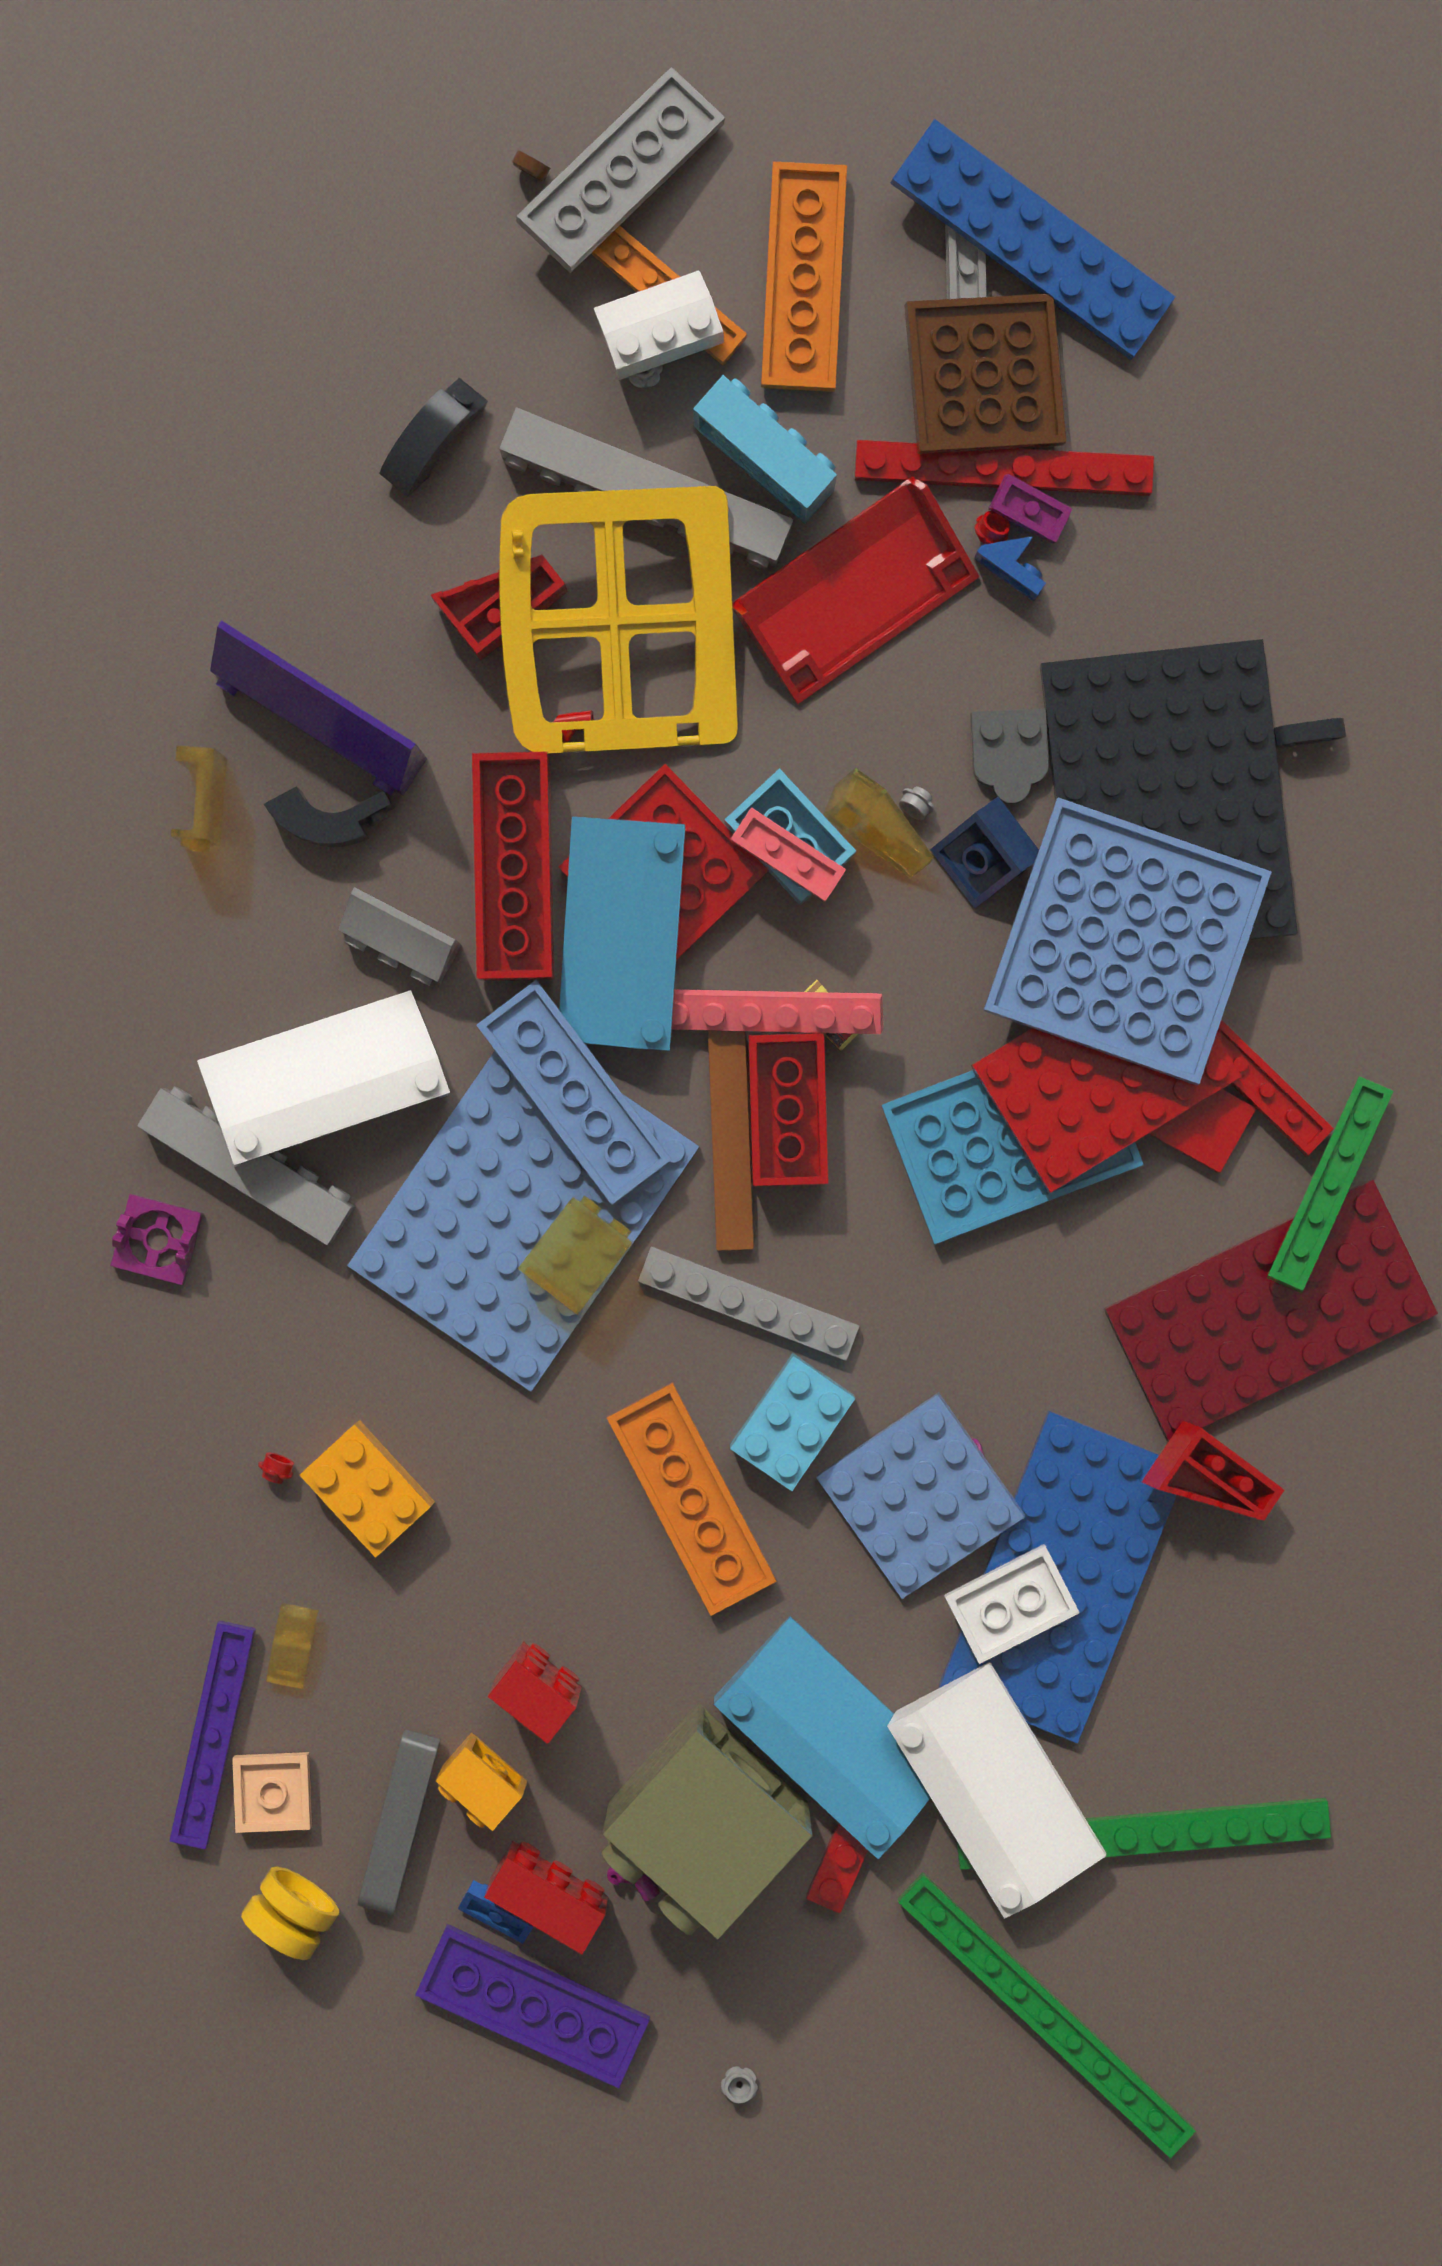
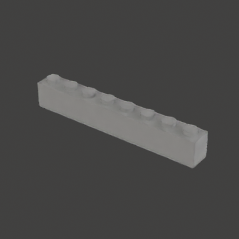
(596, 466)

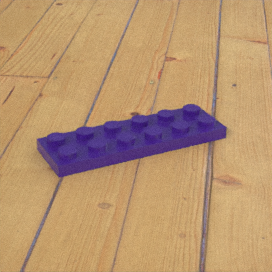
(532, 2006)

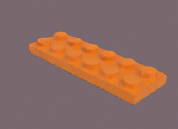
(804, 276)
(691, 1499)

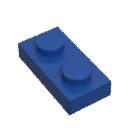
(484, 1910)

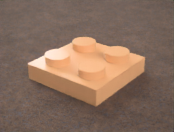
(272, 1792)

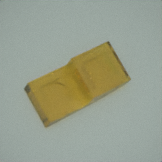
(292, 1645)

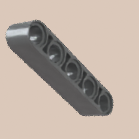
(398, 1822)

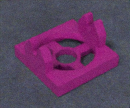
(125, 1259)

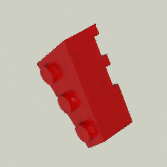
(1211, 1473)

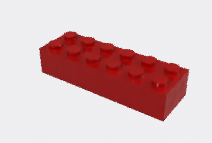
(513, 866)

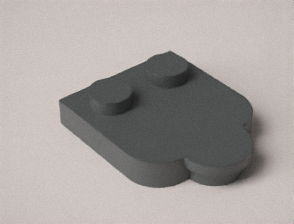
(1009, 750)

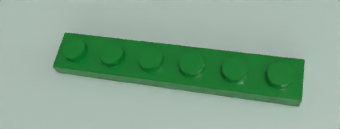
(1330, 1184)

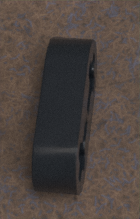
(1309, 732)

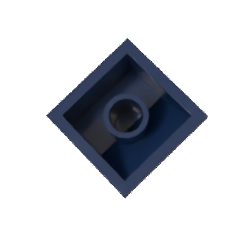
(986, 852)

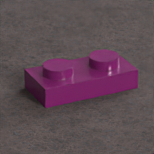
(1030, 508)

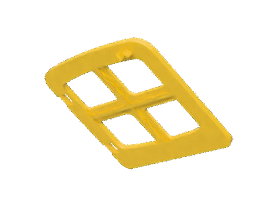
(616, 620)

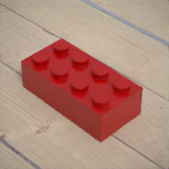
(788, 1109)

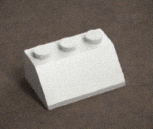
(659, 325)

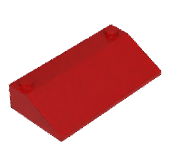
(856, 589)

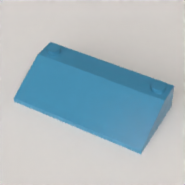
(622, 931)
(826, 1735)

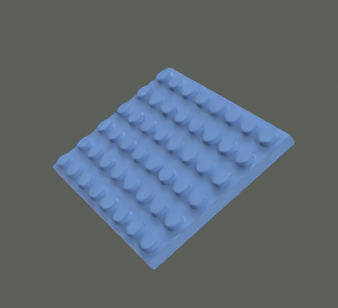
(480, 1208)

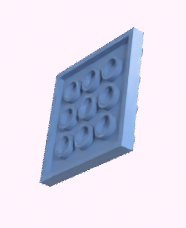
(920, 1495)

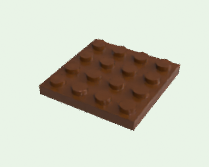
(985, 373)

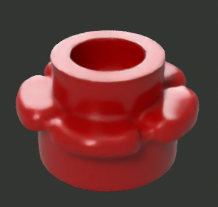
(992, 528)
(276, 1467)

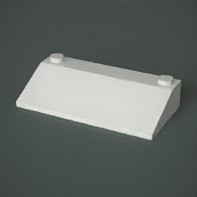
(322, 1077)
(996, 1789)

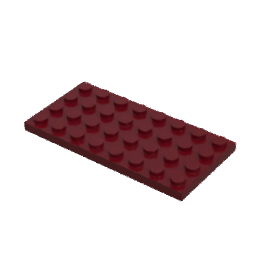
(1233, 1336)

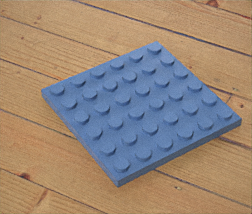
(1127, 941)

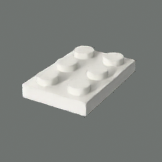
(1011, 1603)

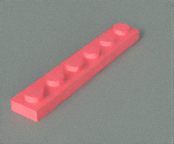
(778, 1011)

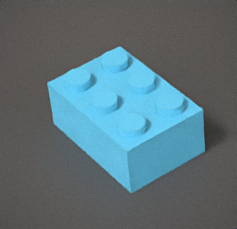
(789, 808)
(792, 1422)

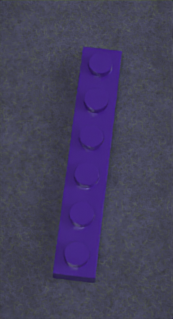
(212, 1734)

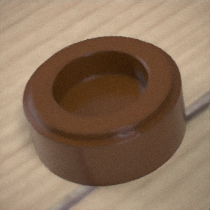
(530, 166)

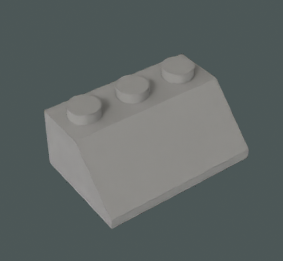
(397, 937)

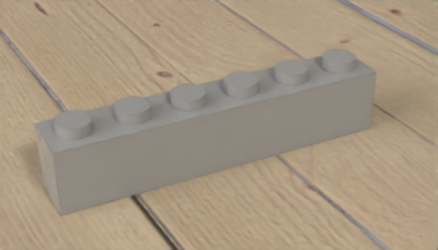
(266, 1179)

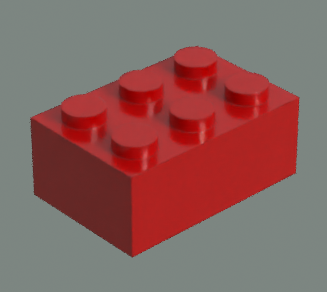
(536, 1691)
(547, 1896)

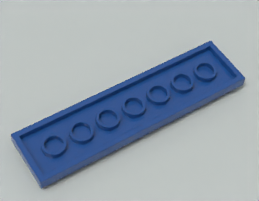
(1032, 239)

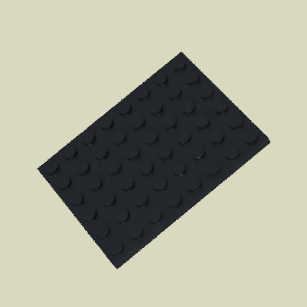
(1180, 750)

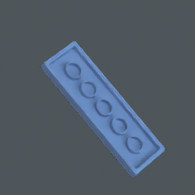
(574, 1092)

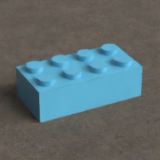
(765, 448)

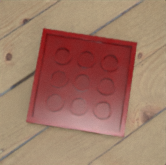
(713, 868)

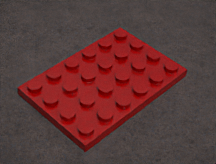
(1083, 1105)

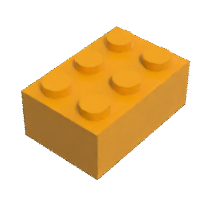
(367, 1488)

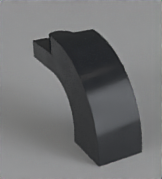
(430, 434)
(328, 828)

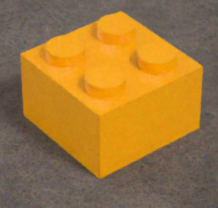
(480, 1782)

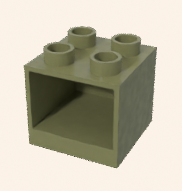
(704, 1824)

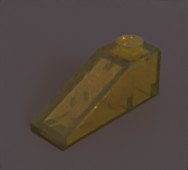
(875, 820)

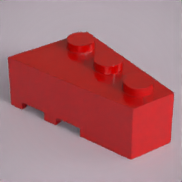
(476, 604)

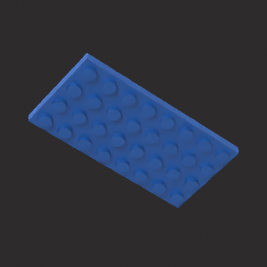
(1101, 1530)

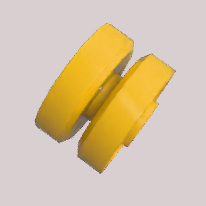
(290, 1913)

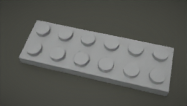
(620, 169)

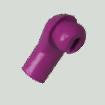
(645, 1885)

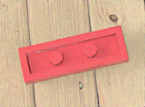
(788, 854)

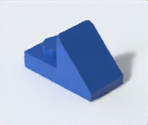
(1002, 560)

